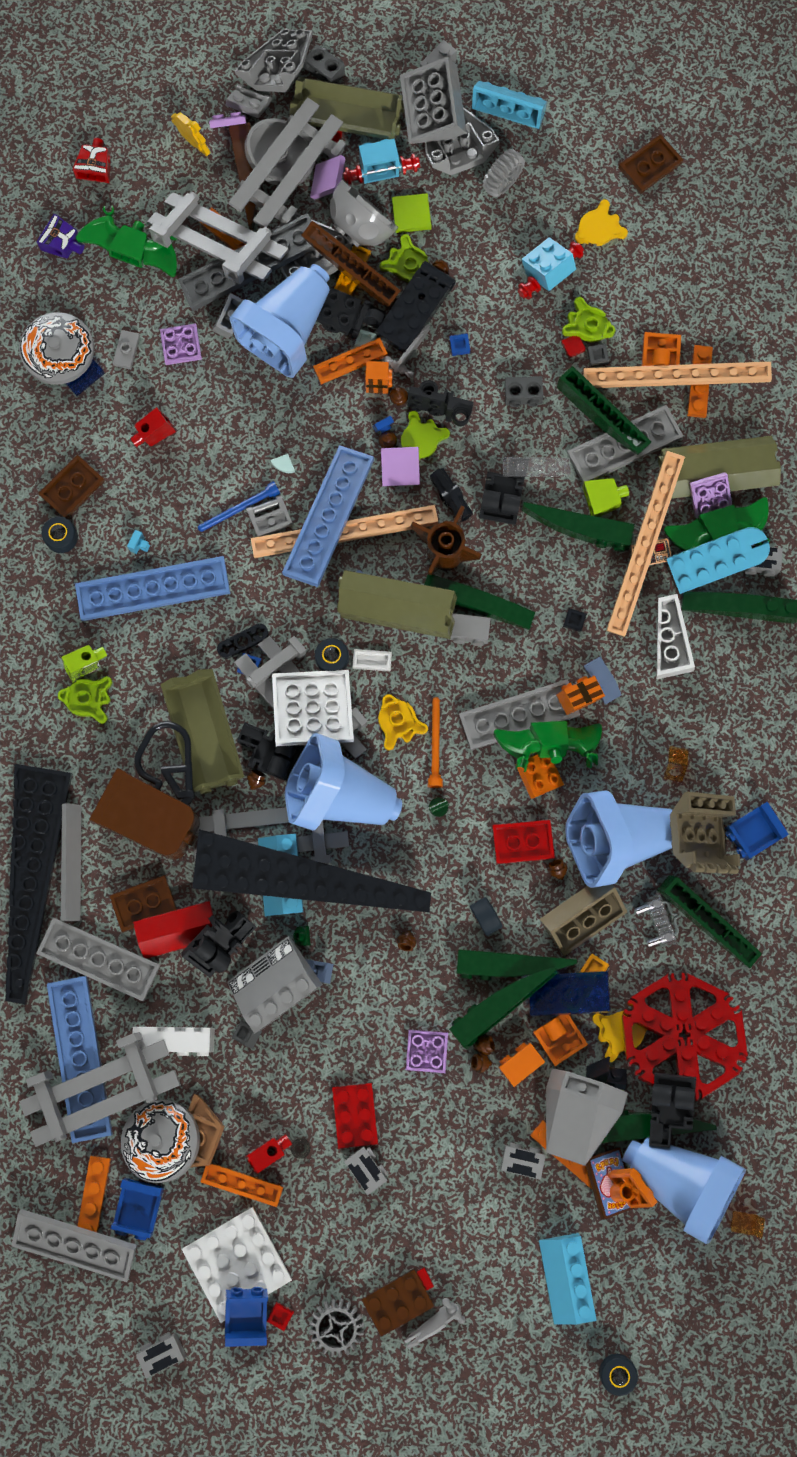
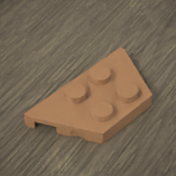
(209, 1128)

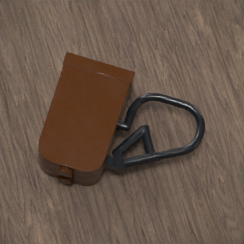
(144, 811)

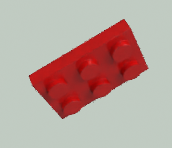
(523, 842)
(355, 1115)

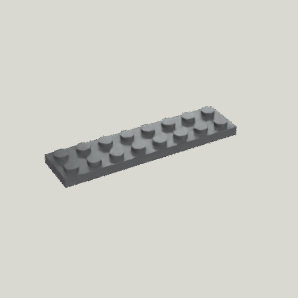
(210, 281)

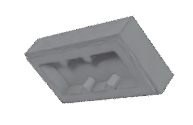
(126, 349)

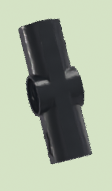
(450, 493)

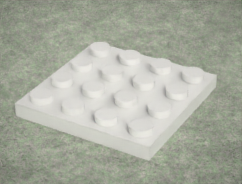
(310, 705)
(236, 1256)

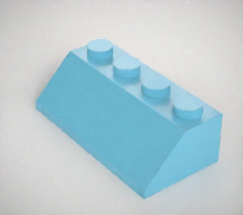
(508, 104)
(279, 905)
(567, 1280)

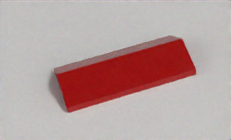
(171, 929)

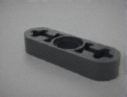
(232, 652)

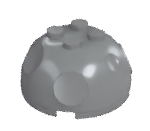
(359, 217)

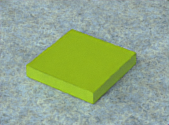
(411, 213)

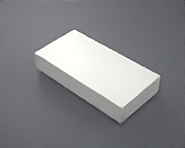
(372, 660)

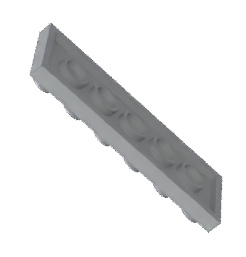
(606, 454)
(514, 714)
(98, 959)
(73, 1245)

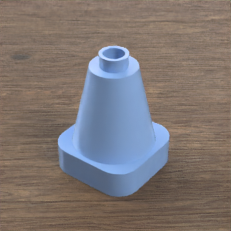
(283, 319)
(336, 789)
(614, 836)
(687, 1184)

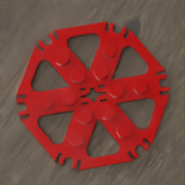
(682, 1017)

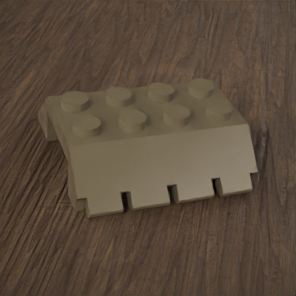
(700, 834)

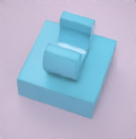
(137, 542)

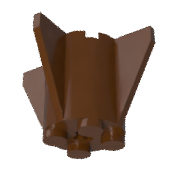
(446, 544)

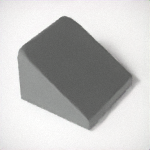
(245, 1035)

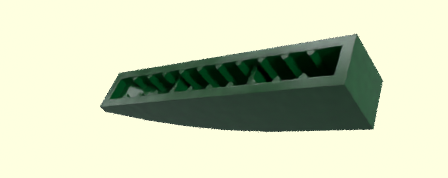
(601, 411)
(584, 527)
(484, 603)
(742, 606)
(708, 920)
(504, 965)
(495, 1008)
(637, 1126)

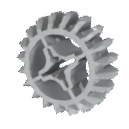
(503, 173)
(328, 1332)

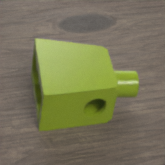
(603, 496)

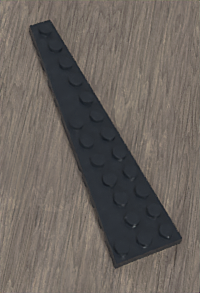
(33, 856)
(256, 870)

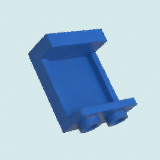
(756, 831)
(137, 1209)
(246, 1317)

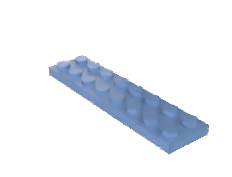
(328, 516)
(152, 588)
(77, 1049)

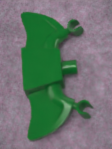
(128, 243)
(718, 524)
(550, 741)

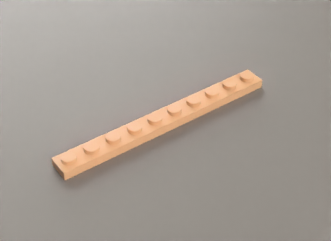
(679, 374)
(353, 530)
(645, 543)

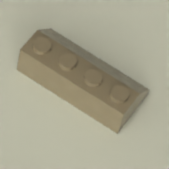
(583, 916)

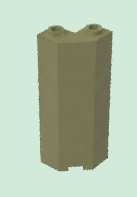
(360, 109)
(747, 462)
(396, 604)
(199, 709)

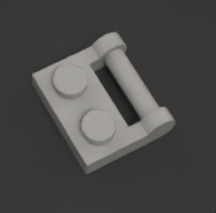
(248, 101)
(271, 521)

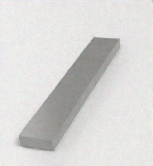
(71, 863)

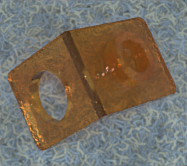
(676, 760)
(747, 1224)

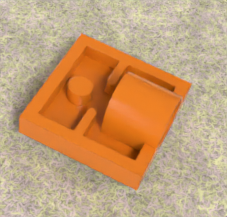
(661, 349)
(540, 776)
(560, 1038)
(635, 1190)

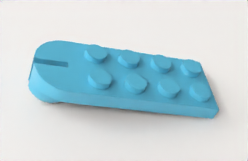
(718, 558)

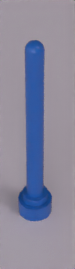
(270, 490)

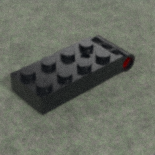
(410, 313)

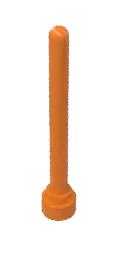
(435, 779)

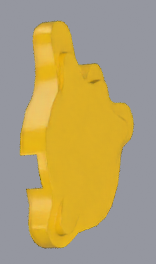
(190, 131)
(599, 226)
(397, 721)
(612, 1032)

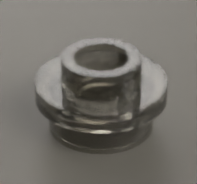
(300, 1155)

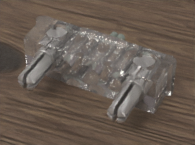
(661, 921)

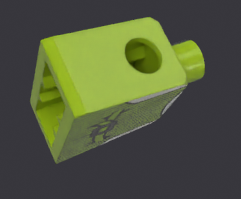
(82, 661)

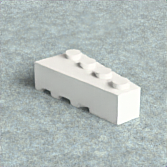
(673, 646)
(179, 1039)

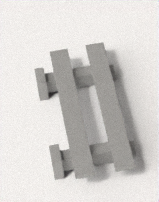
(319, 141)
(234, 263)
(282, 661)
(316, 842)
(135, 1060)

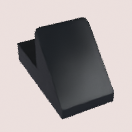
(604, 1073)

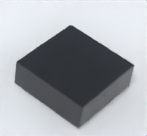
(574, 620)

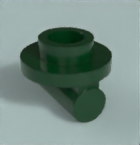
(438, 807)
(302, 936)

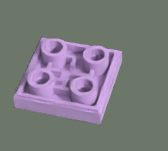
(219, 120)
(327, 176)
(180, 344)
(400, 466)
(710, 494)
(427, 1051)

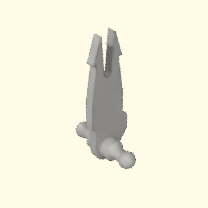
(399, 366)
(436, 1323)

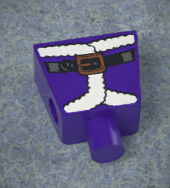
(59, 238)

